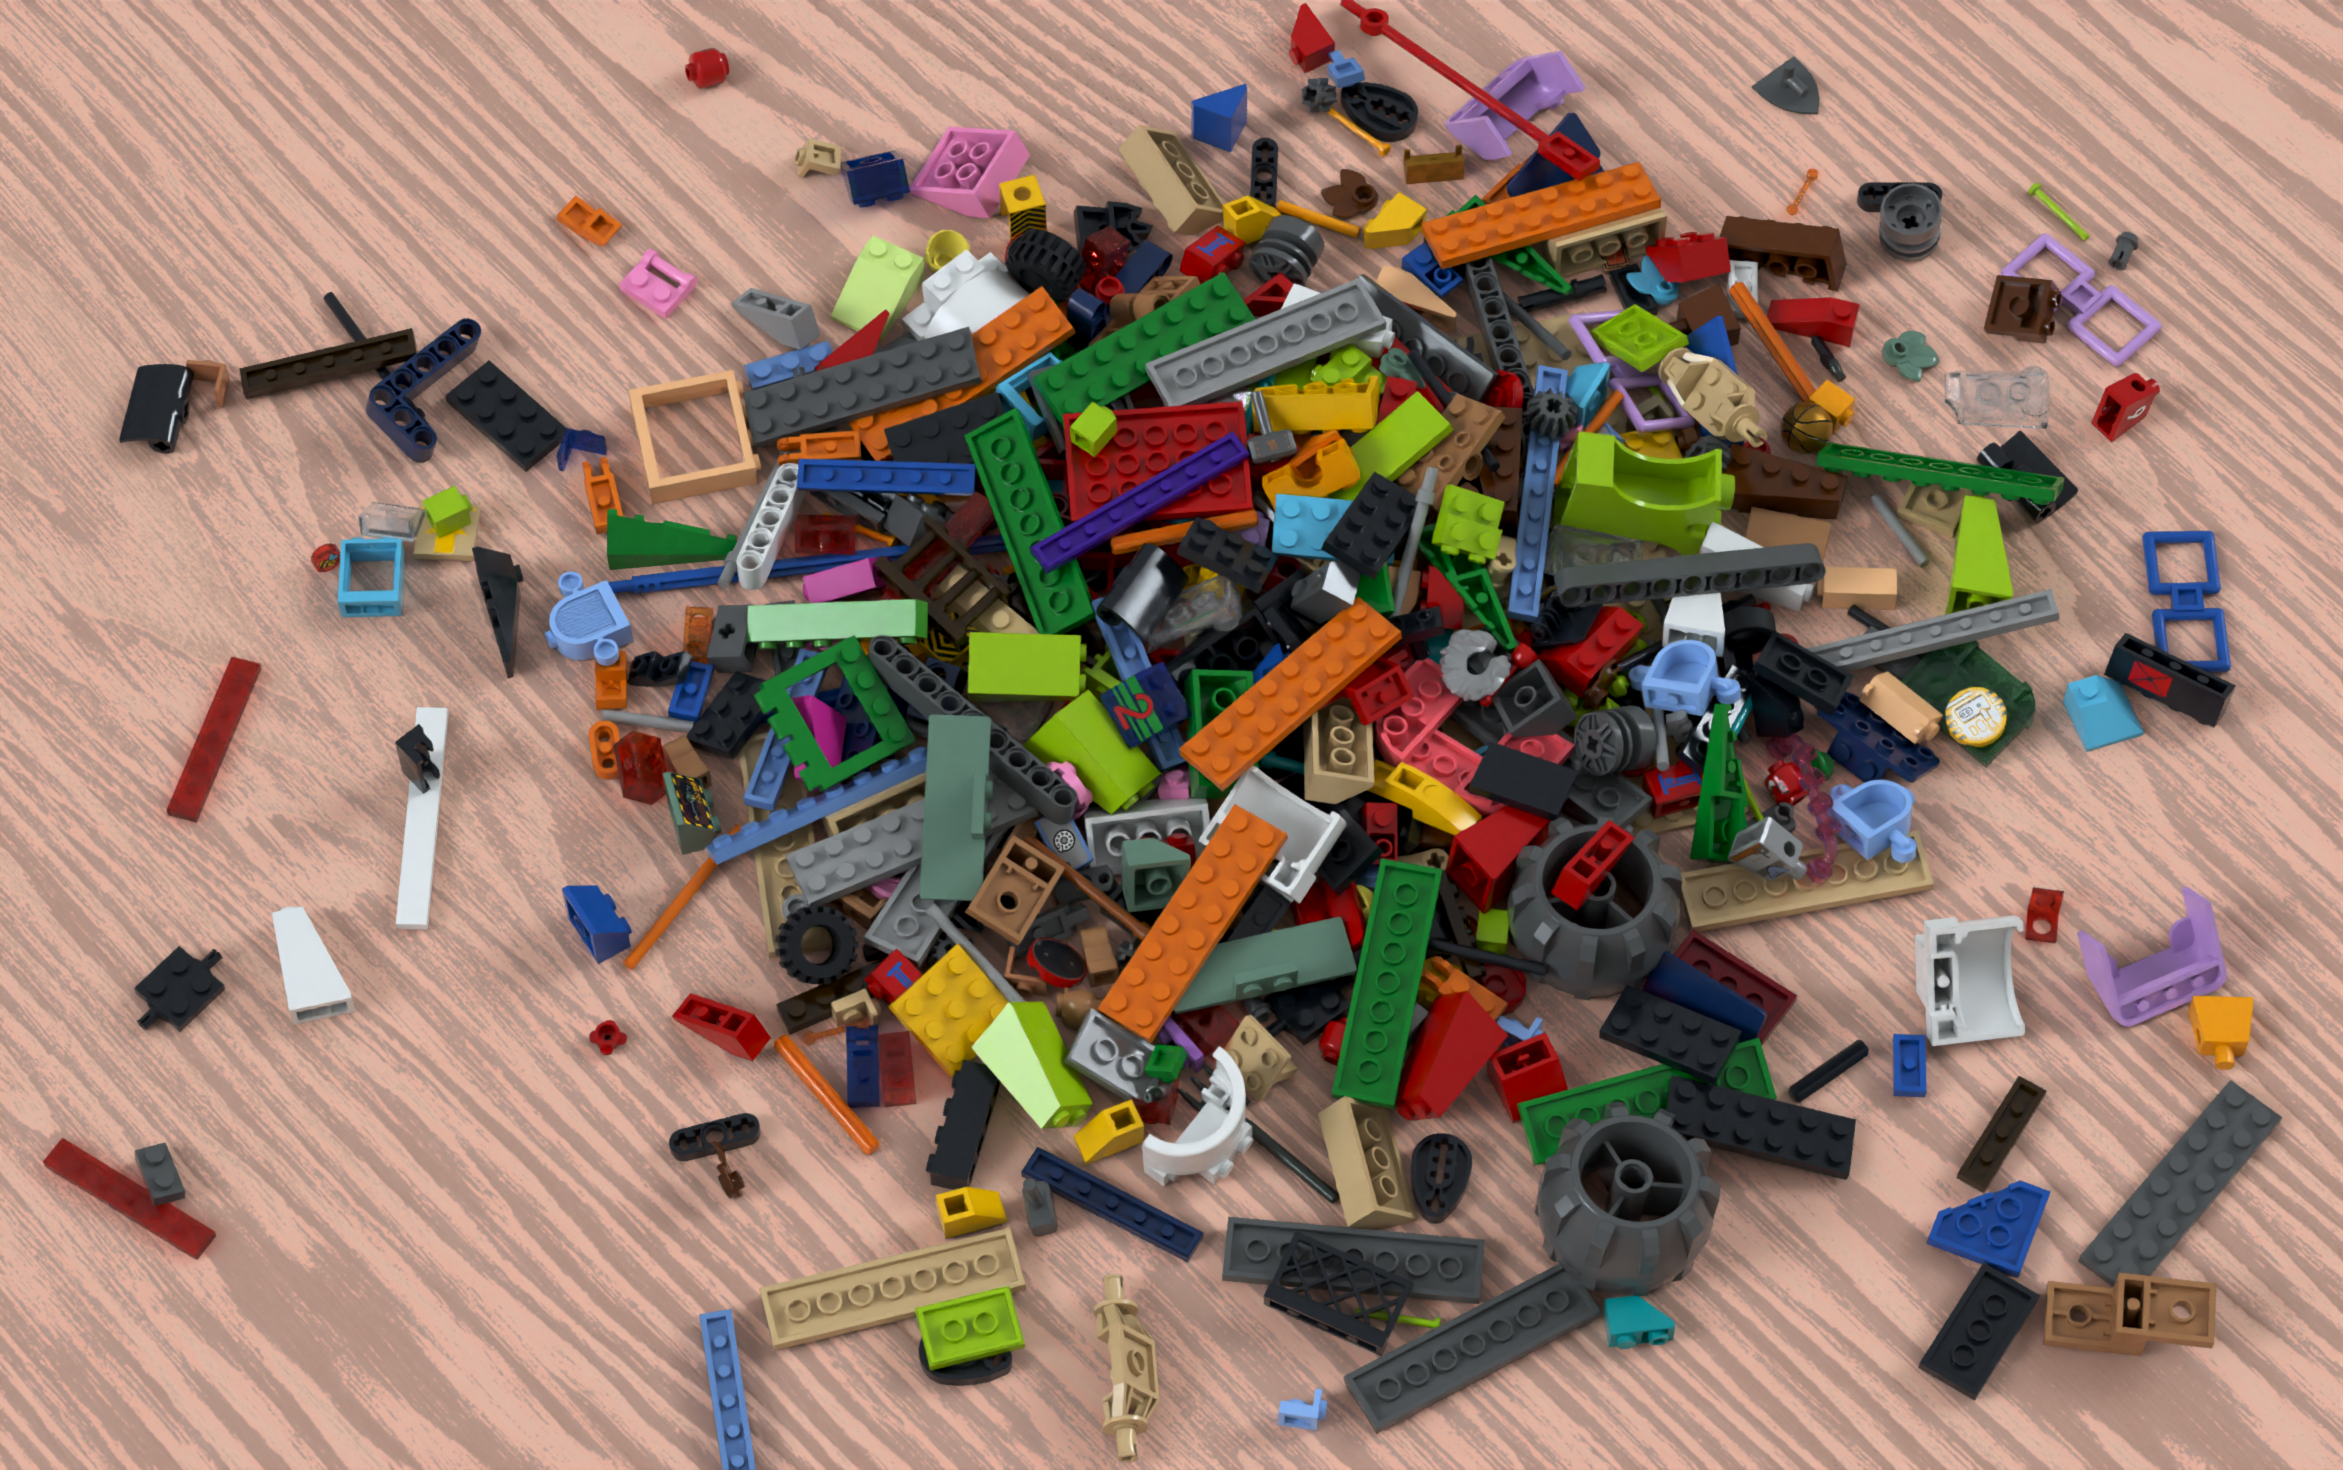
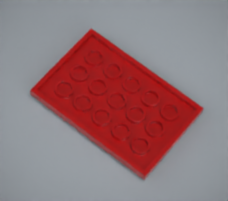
(1149, 444)

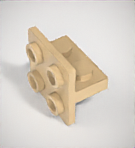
(1259, 1058)

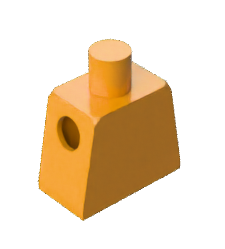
(2221, 1027)

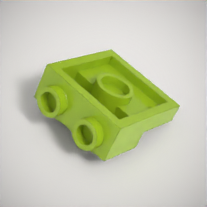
(1347, 363)
(1468, 524)

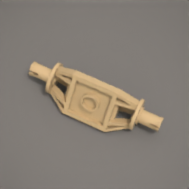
(1713, 395)
(1132, 1368)

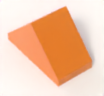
(1305, 461)

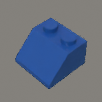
(596, 921)

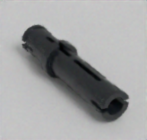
(1550, 297)

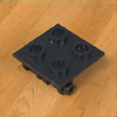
(1562, 626)

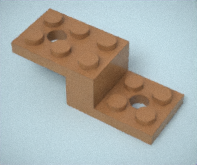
(1021, 874)
(2130, 1314)

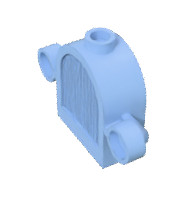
(588, 622)
(1683, 679)
(1875, 818)

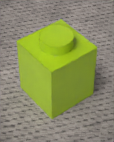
(1093, 428)
(447, 511)
(1493, 931)

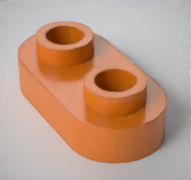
(603, 752)

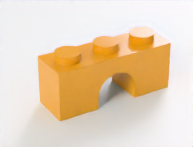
(1337, 472)

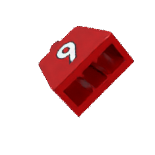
(2124, 405)

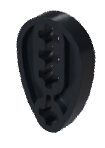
(1376, 124)
(1455, 1175)
(969, 1372)

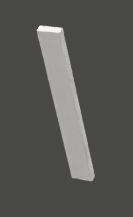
(421, 829)

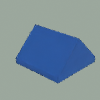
(1220, 117)

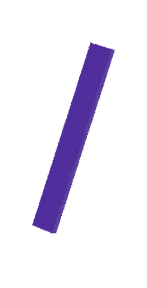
(1139, 503)

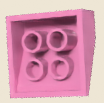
(968, 169)

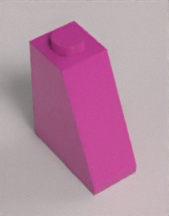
(843, 582)
(826, 727)

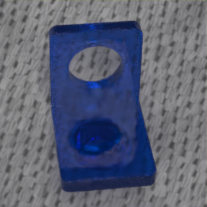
(580, 440)

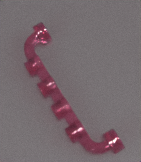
(1820, 802)

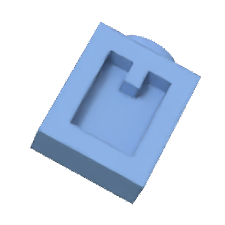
(1517, 1032)
(1300, 1414)

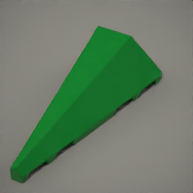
(1525, 260)
(648, 544)
(1473, 587)
(1721, 795)

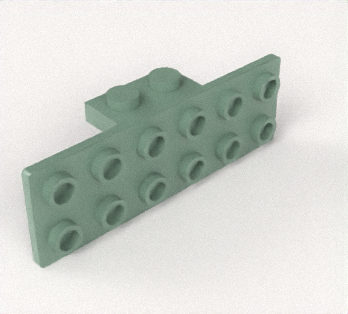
(955, 807)
(1271, 964)

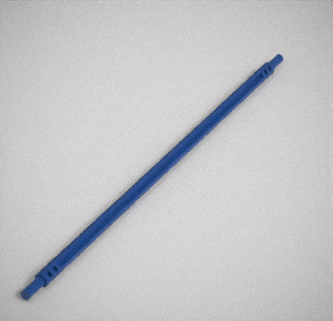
(781, 567)

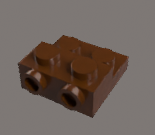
(2023, 308)

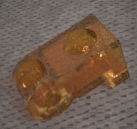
(698, 632)

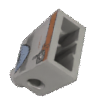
(1768, 851)

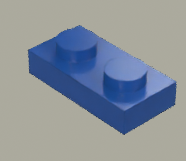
(690, 696)
(1909, 1065)

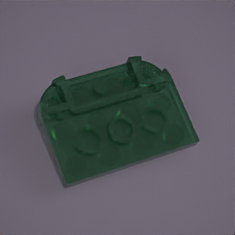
(1964, 666)

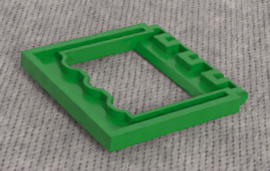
(872, 695)

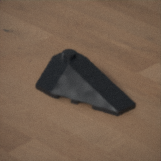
(502, 595)
(1226, 650)

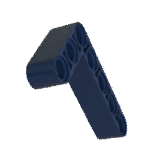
(1091, 315)
(417, 381)

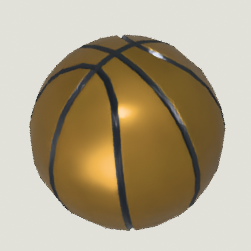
(1806, 428)

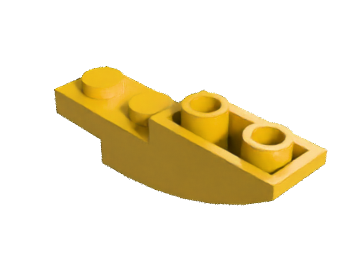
(1426, 797)

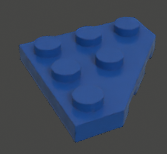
(1992, 1227)

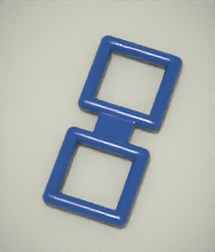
(2187, 598)

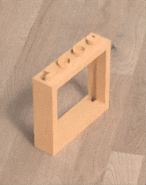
(704, 480)

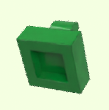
(1166, 1062)

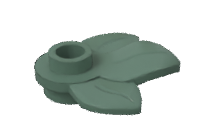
(1910, 355)
(1398, 365)

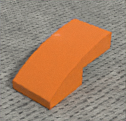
(587, 222)
(612, 684)

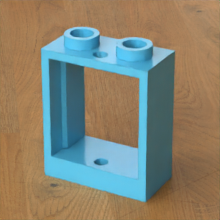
(1010, 398)
(371, 602)

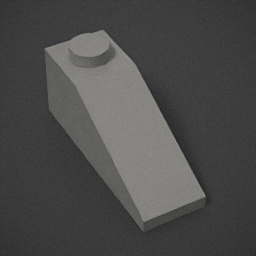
(780, 317)

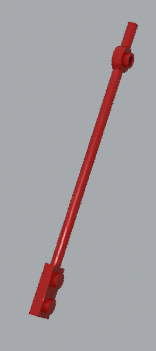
(1555, 148)

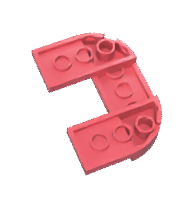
(1412, 737)

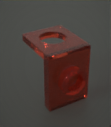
(2043, 905)
(1155, 1112)

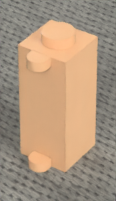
(1858, 586)
(1901, 708)

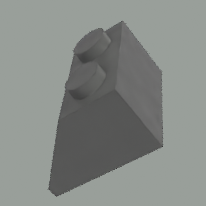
(1326, 591)
(1533, 703)

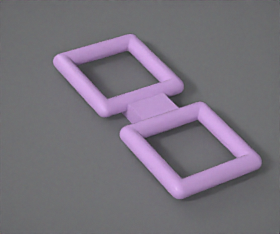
(2086, 300)
(1629, 377)

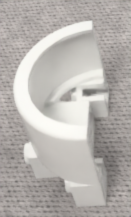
(963, 296)
(1308, 830)
(1968, 979)
(1212, 1136)

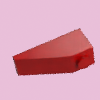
(1825, 317)
(859, 345)
(1591, 864)
(723, 1025)

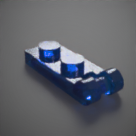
(863, 1067)

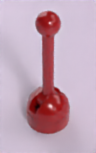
(1521, 658)

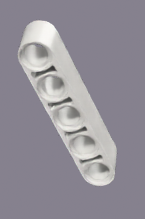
(769, 528)

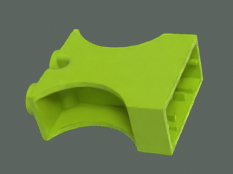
(1642, 495)

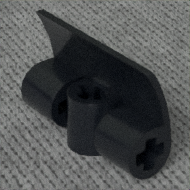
(158, 406)
(2023, 455)
(1143, 591)

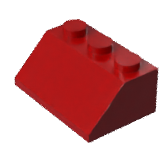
(1609, 638)

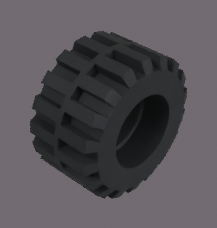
(1048, 262)
(790, 945)

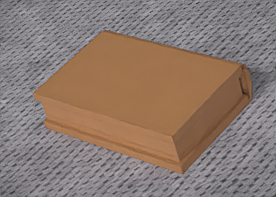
(1779, 529)

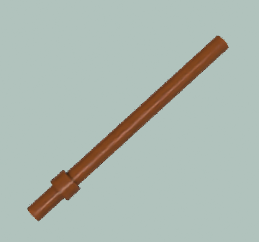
(1139, 928)

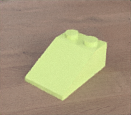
(879, 281)

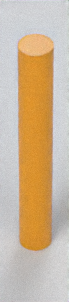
(1318, 219)

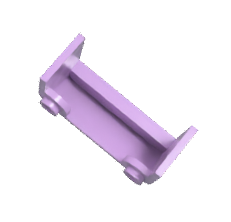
(1523, 87)
(2165, 979)

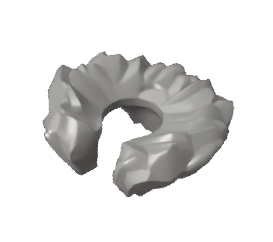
(1454, 665)

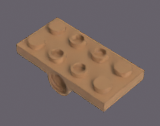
(1131, 306)
(1459, 452)

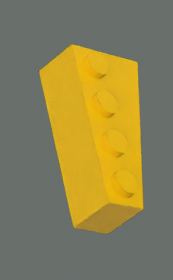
(1322, 406)

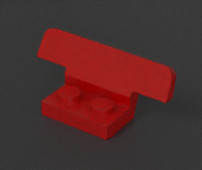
(1378, 687)
(1324, 903)

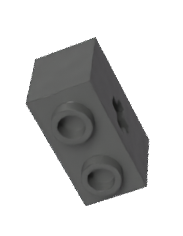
(729, 643)

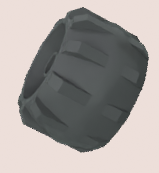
(1606, 944)
(1612, 1246)

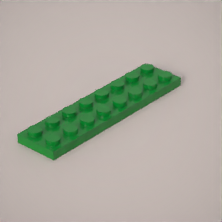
(1117, 362)
(1950, 474)
(1026, 517)
(1387, 983)
(1640, 1091)

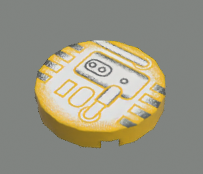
(1976, 717)

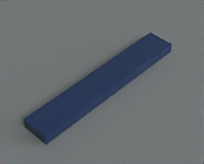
(1113, 1204)

